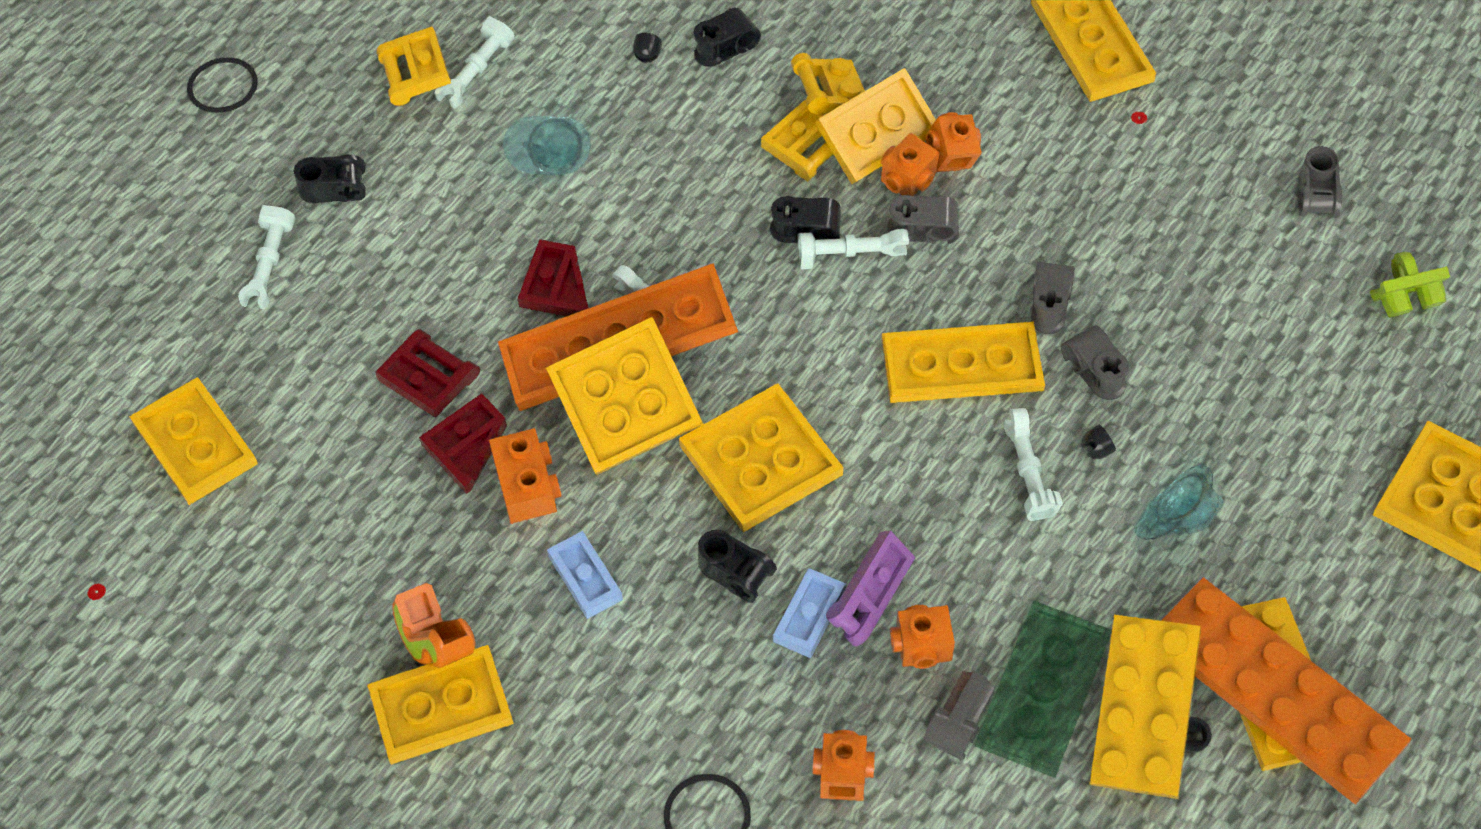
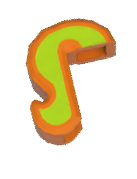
(426, 633)

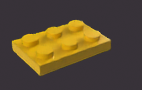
(873, 123)
(193, 440)
(439, 705)

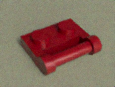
(422, 382)

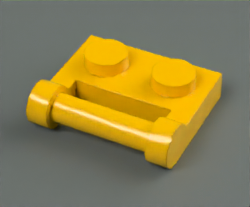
(424, 62)
(837, 79)
(793, 137)

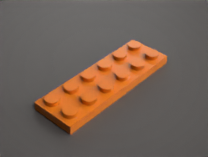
(685, 308)
(1288, 694)

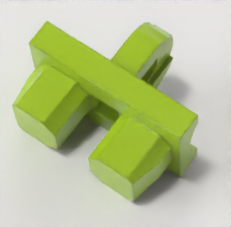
(1407, 280)

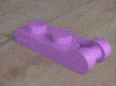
(871, 588)

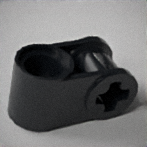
(727, 34)
(328, 179)
(806, 215)
(740, 569)

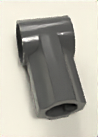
(959, 718)

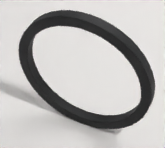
(228, 108)
(707, 777)

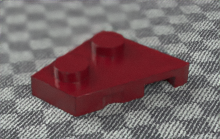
(553, 281)
(462, 440)

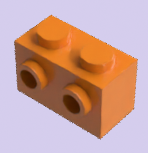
(524, 475)

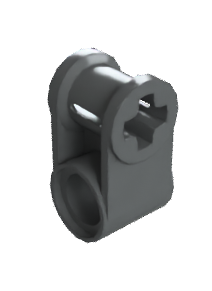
(1320, 183)
(926, 218)
(1051, 295)
(1097, 362)

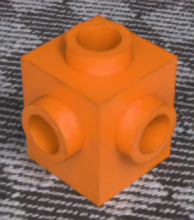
(955, 140)
(909, 166)
(923, 636)
(843, 765)

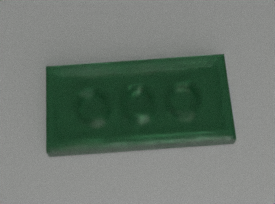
(1043, 689)

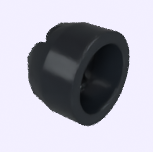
(647, 47)
(1100, 442)
(1196, 726)

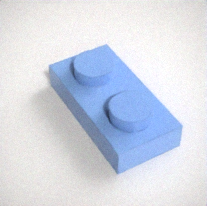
(585, 574)
(806, 614)

